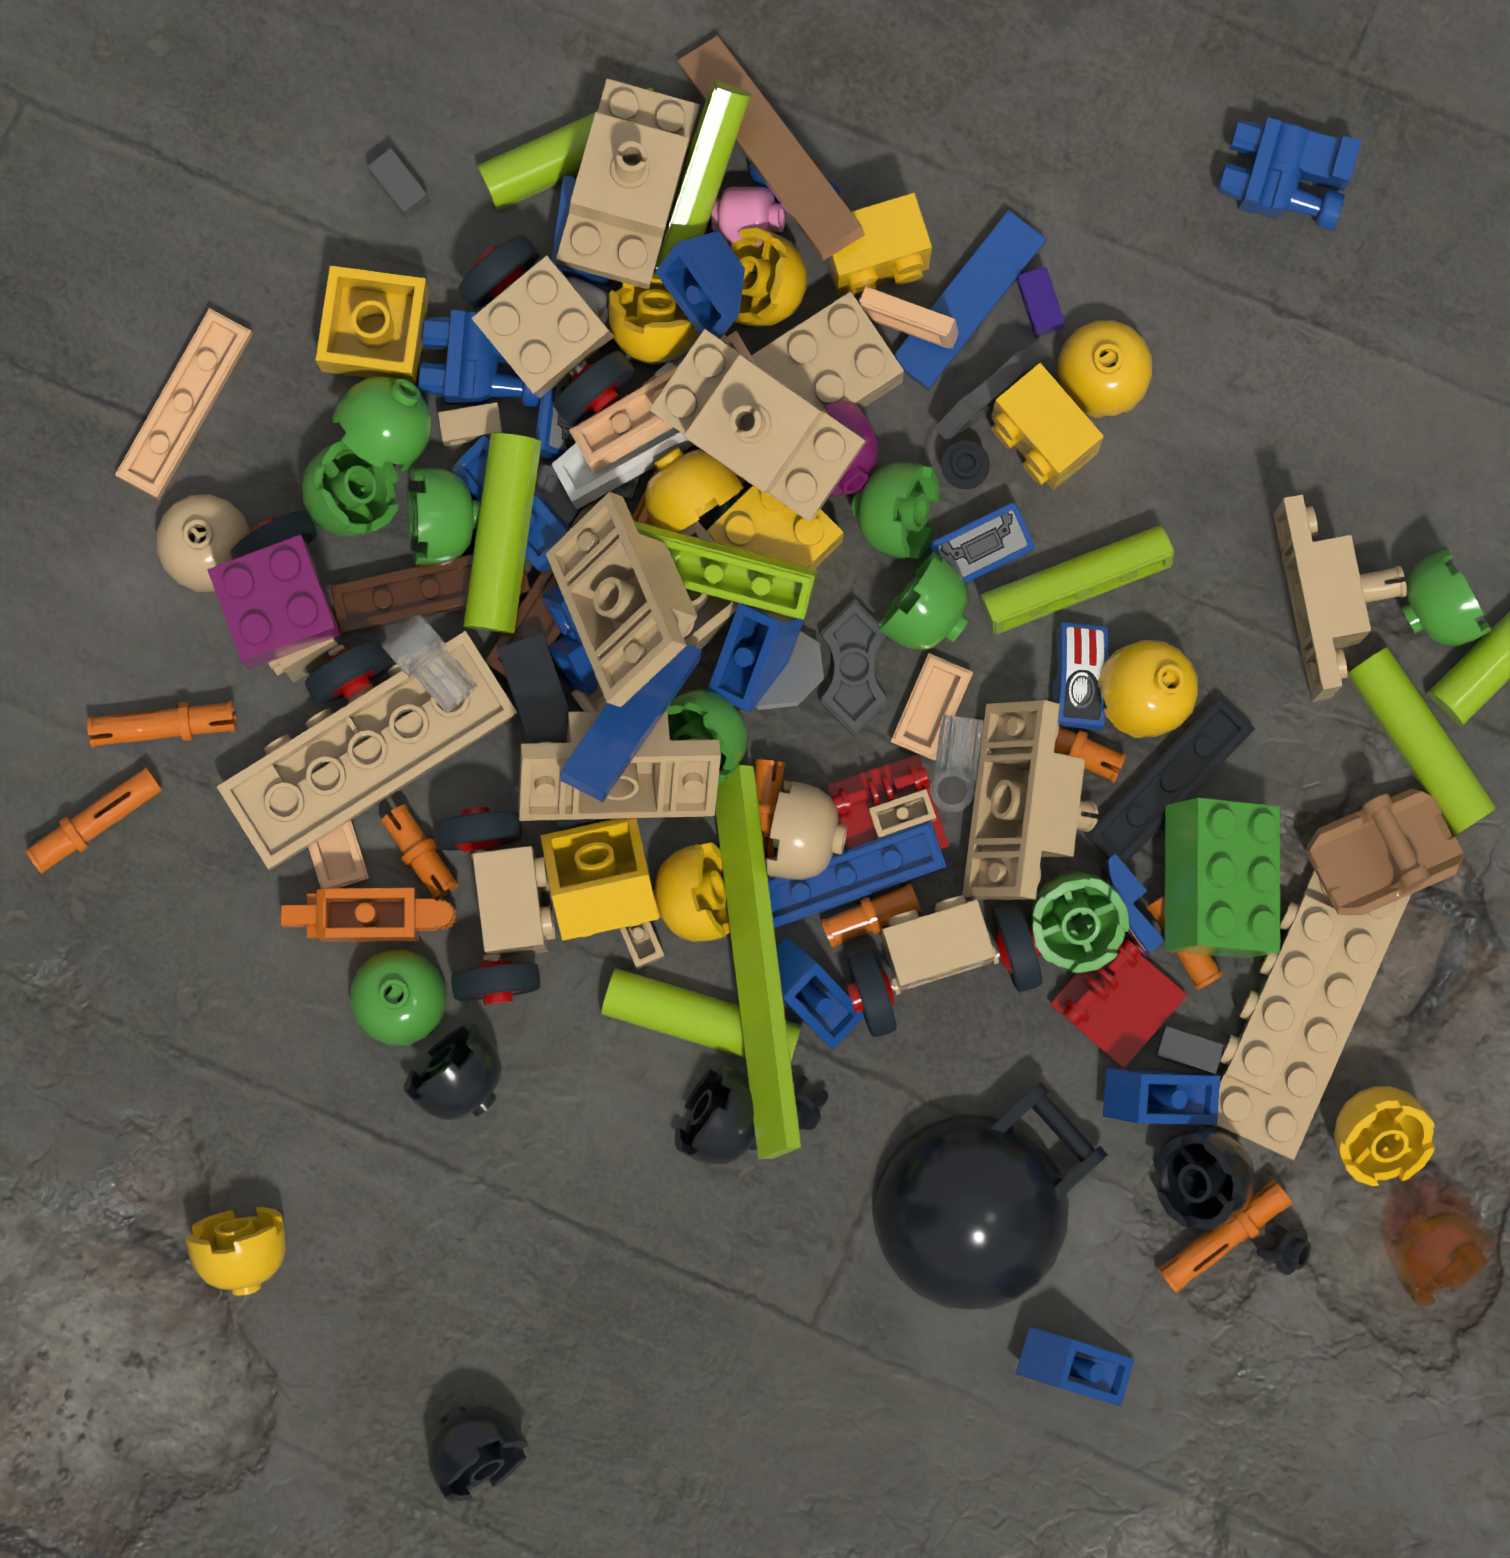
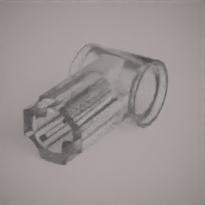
(422, 654)
(957, 756)

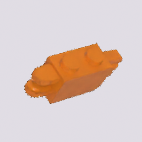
(368, 915)

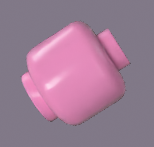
(745, 209)

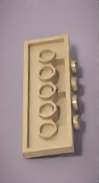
(359, 756)
(1300, 1018)

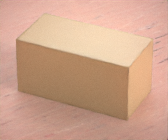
(469, 424)
(902, 813)
(642, 944)

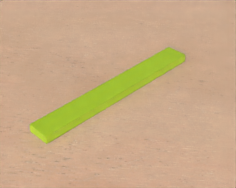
(756, 965)

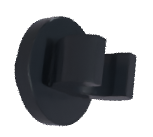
(965, 464)
(808, 1110)
(1292, 1250)

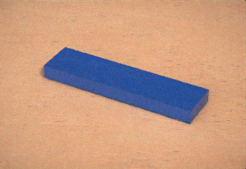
(973, 296)
(623, 730)
(858, 874)

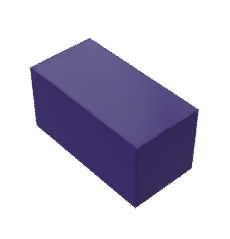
(1040, 302)

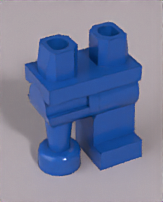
(1280, 160)
(471, 364)

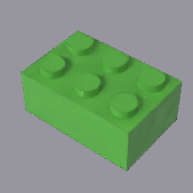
(1222, 878)

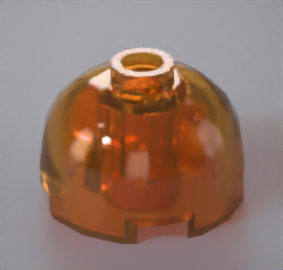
(1439, 1254)

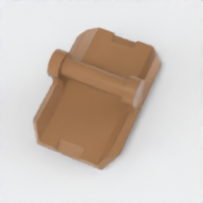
(1384, 852)

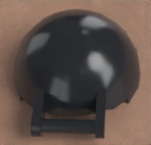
(978, 1205)

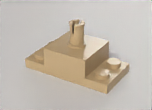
(627, 183)
(757, 426)
(1327, 594)
(621, 598)
(659, 782)
(1022, 802)

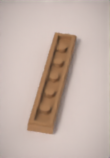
(777, 154)

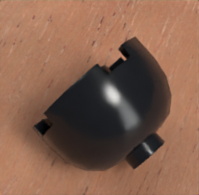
(458, 1076)
(720, 1120)
(1204, 1179)
(473, 1448)

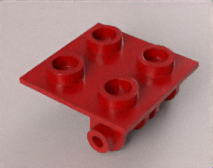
(875, 787)
(1119, 1003)

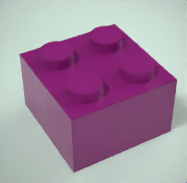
(273, 602)

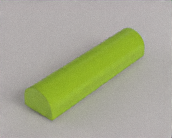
(536, 164)
(705, 164)
(502, 533)
(737, 573)
(1077, 579)
(1475, 675)
(1421, 740)
(680, 1013)

